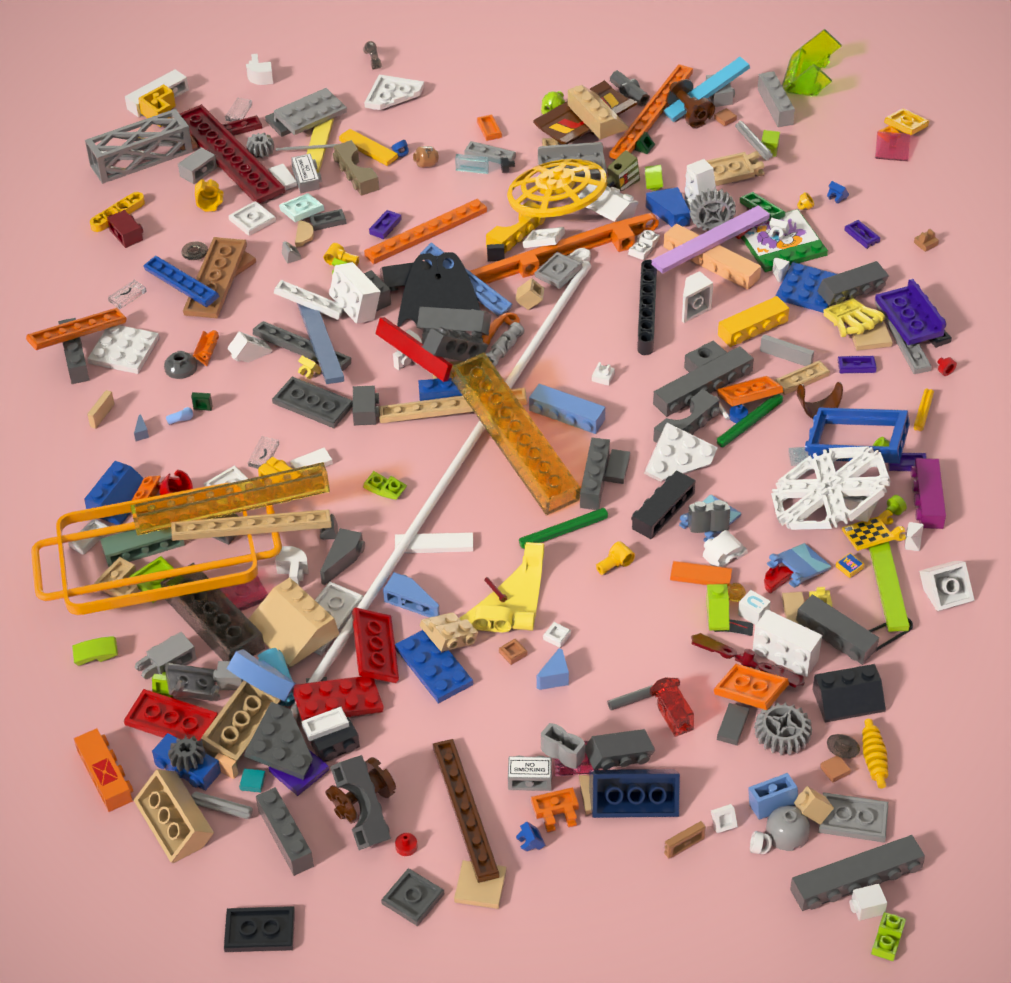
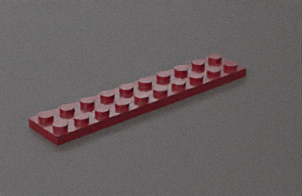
(232, 155)

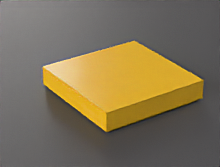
(906, 121)

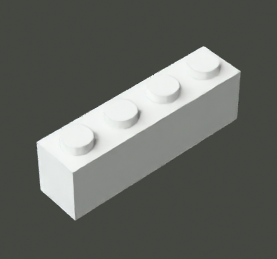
(173, 80)

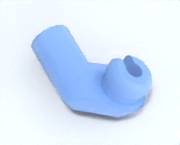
(183, 415)

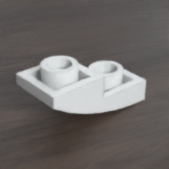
(645, 243)

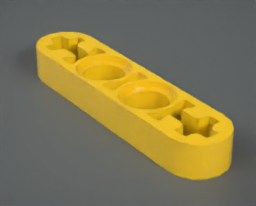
(132, 202)

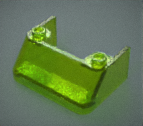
(804, 71)

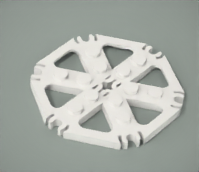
(830, 487)

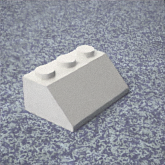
(611, 203)

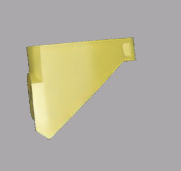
(522, 597)

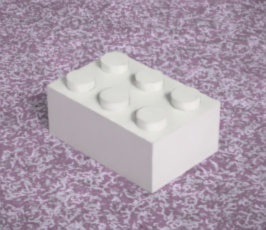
(354, 292)
(787, 643)

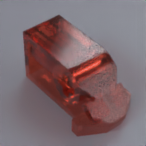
(673, 705)

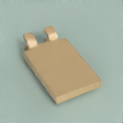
(736, 167)

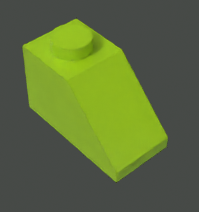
(717, 606)

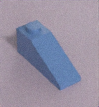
(409, 595)

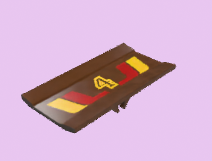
(566, 126)

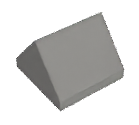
(290, 252)

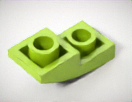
(653, 177)
(388, 488)
(98, 648)
(888, 936)

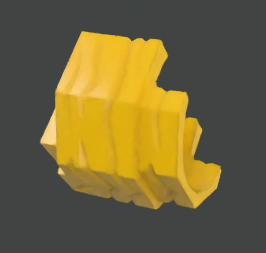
(208, 195)

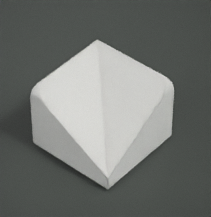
(913, 536)

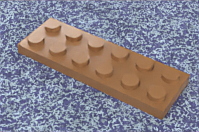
(217, 273)

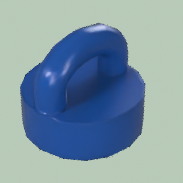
(400, 145)

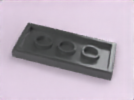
(312, 402)

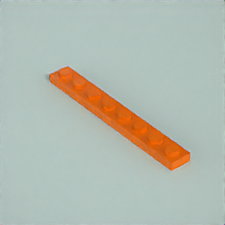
(425, 231)

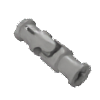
(505, 343)

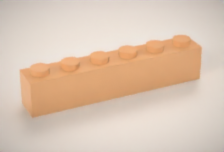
(717, 259)

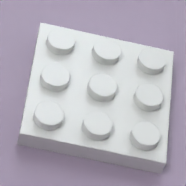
(123, 348)

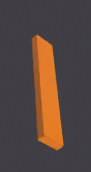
(76, 328)

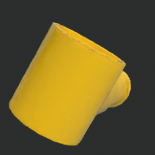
(338, 252)
(618, 555)

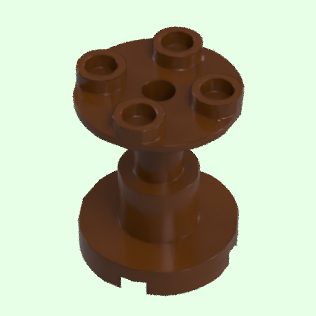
(696, 109)
(383, 784)

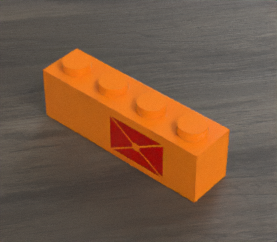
(103, 769)

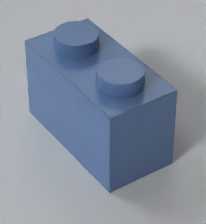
(772, 794)

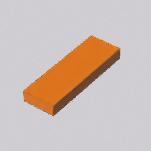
(700, 573)

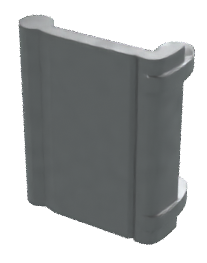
(191, 682)

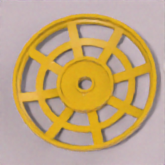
(556, 182)

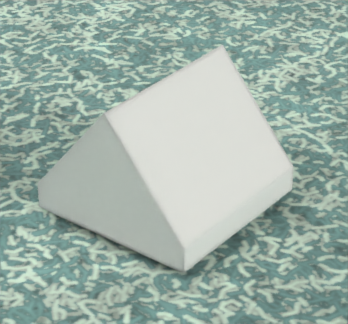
(780, 268)

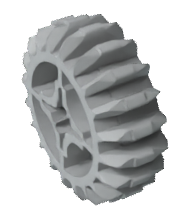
(712, 203)
(783, 728)

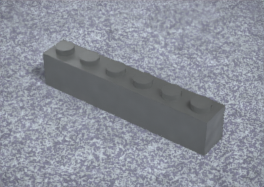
(709, 377)
(858, 871)

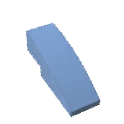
(260, 675)

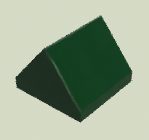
(644, 144)

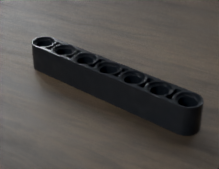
(646, 308)

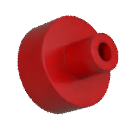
(946, 366)
(406, 844)

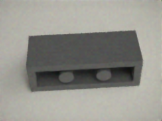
(619, 749)

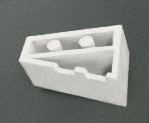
(698, 178)

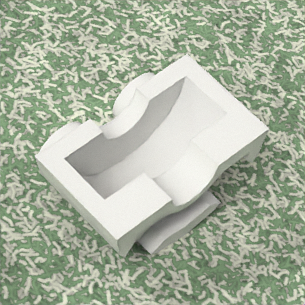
(723, 549)

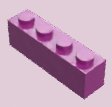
(929, 493)

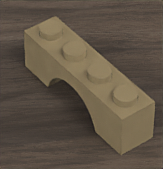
(362, 179)

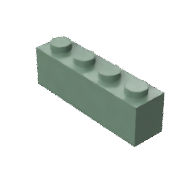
(134, 547)

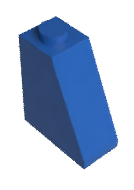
(669, 206)

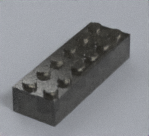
(215, 619)

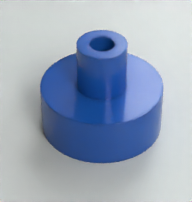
(737, 413)

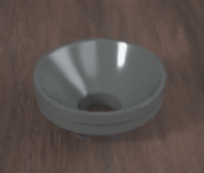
(180, 369)

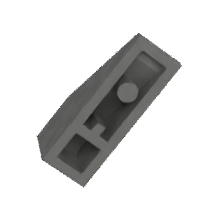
(342, 554)

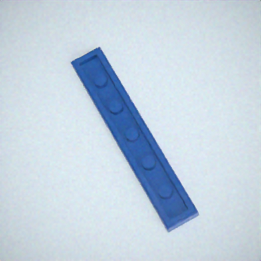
(181, 281)

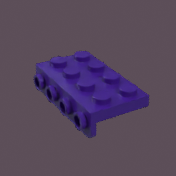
(912, 313)

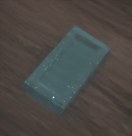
(472, 163)

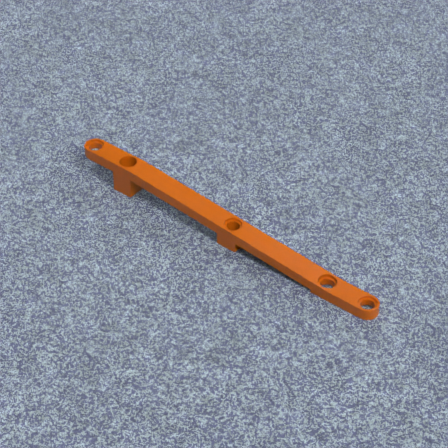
(620, 233)

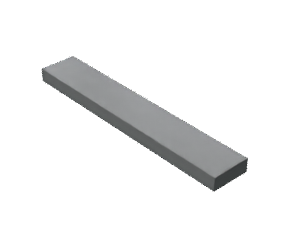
(913, 353)

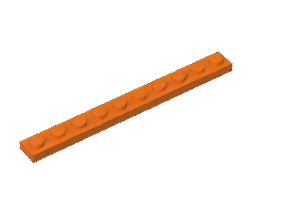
(649, 113)

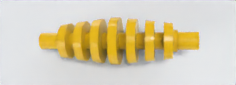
(875, 753)

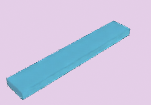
(709, 86)

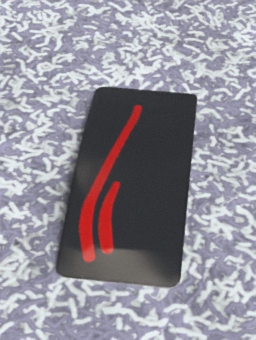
(739, 627)

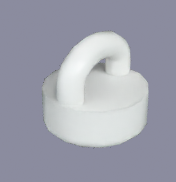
(757, 842)

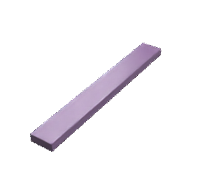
(710, 239)

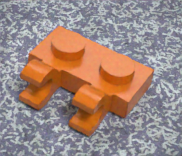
(556, 803)

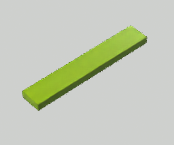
(889, 587)

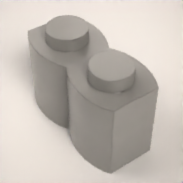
(562, 745)

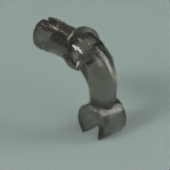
(371, 48)

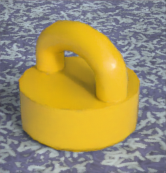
(806, 200)

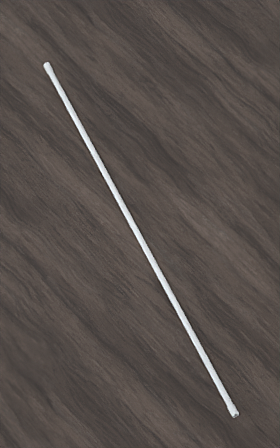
(442, 485)

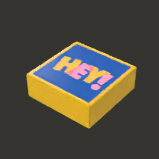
(850, 565)

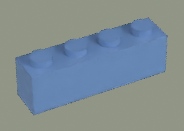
(567, 408)

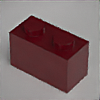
(125, 228)

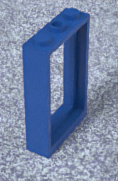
(848, 416)

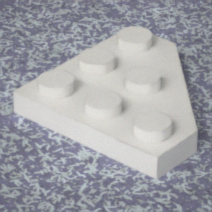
(391, 91)
(678, 452)

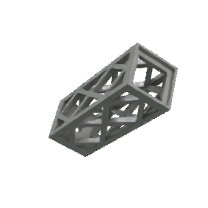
(175, 131)

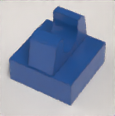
(837, 190)
(532, 837)

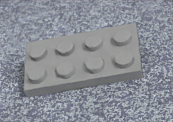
(309, 111)
(585, 151)

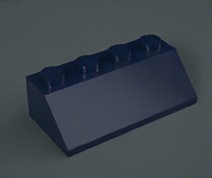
(634, 793)

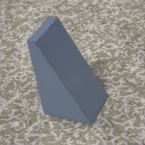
(140, 430)

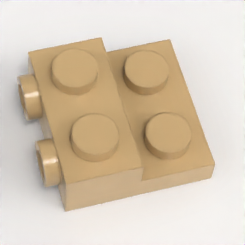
(449, 631)

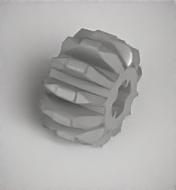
(260, 145)

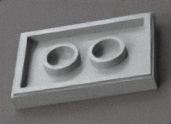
(856, 818)

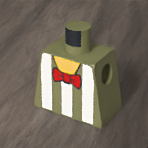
(623, 171)

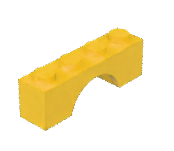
(513, 234)

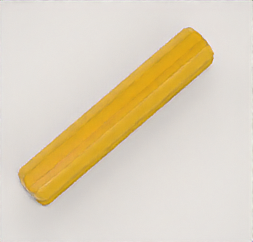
(923, 409)

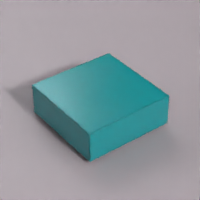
(252, 780)

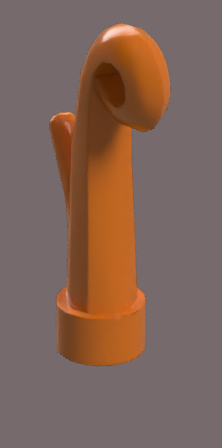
(495, 324)

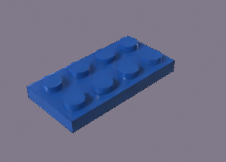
(435, 669)

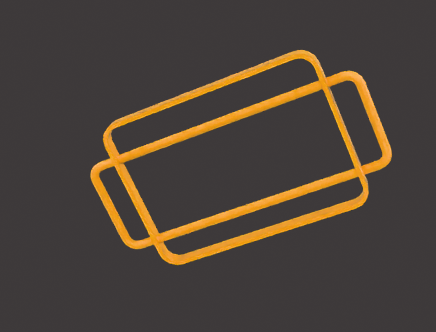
(144, 596)

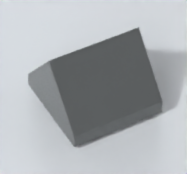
(329, 533)

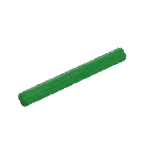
(749, 420)
(564, 527)

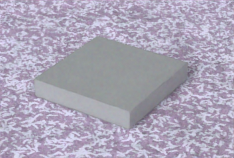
(558, 270)

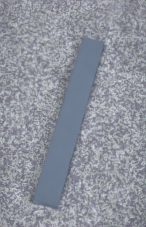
(322, 345)

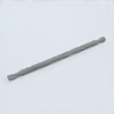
(306, 147)

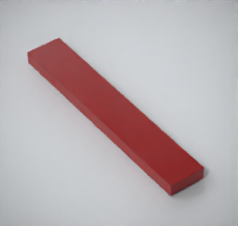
(413, 349)

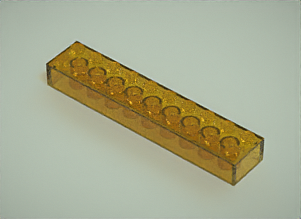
(515, 434)

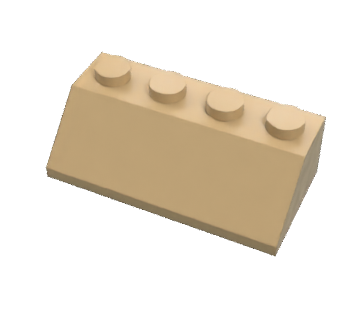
(594, 112)
(237, 722)
(173, 815)

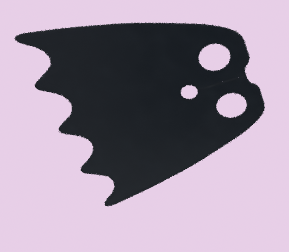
(424, 290)

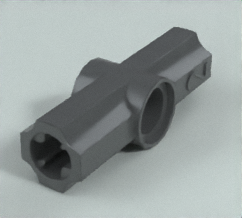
(629, 88)

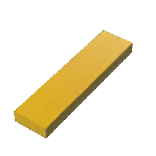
(369, 147)

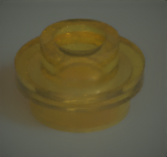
(736, 592)

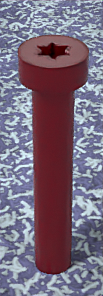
(502, 597)

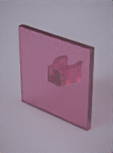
(892, 146)

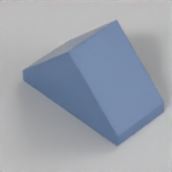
(554, 672)

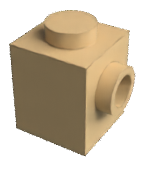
(530, 294)
(813, 805)

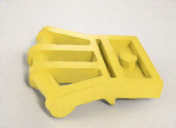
(848, 311)

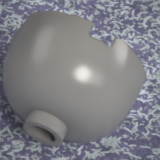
(788, 828)

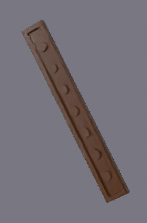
(466, 811)

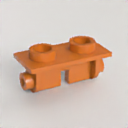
(206, 346)
(148, 488)

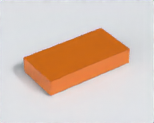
(489, 127)

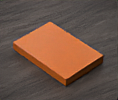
(749, 390)
(751, 686)

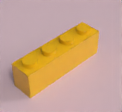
(753, 321)

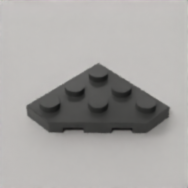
(280, 743)

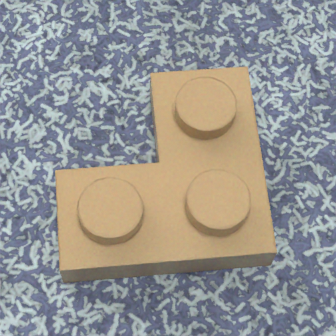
(118, 570)

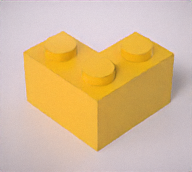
(157, 102)

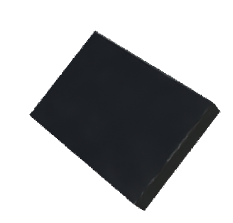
(259, 929)

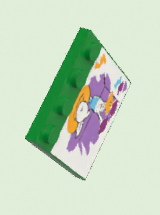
(796, 247)

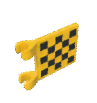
(873, 532)

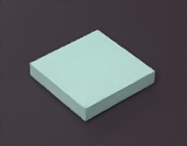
(301, 207)

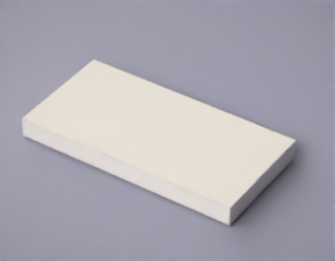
(338, 603)

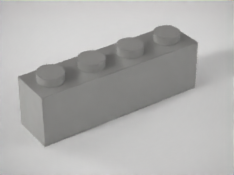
(776, 99)

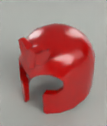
(173, 485)

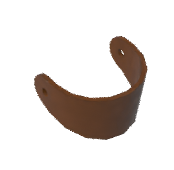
(830, 401)

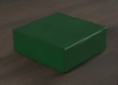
(201, 401)

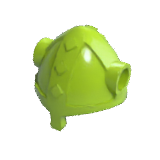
(552, 100)

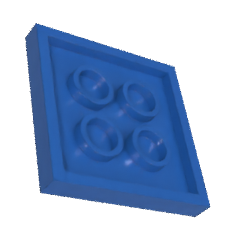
(801, 287)

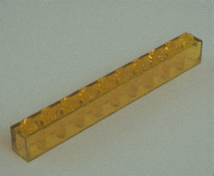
(231, 498)

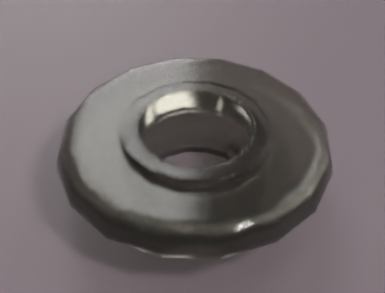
(194, 250)
(835, 746)

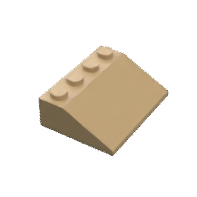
(293, 622)

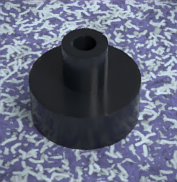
(505, 164)

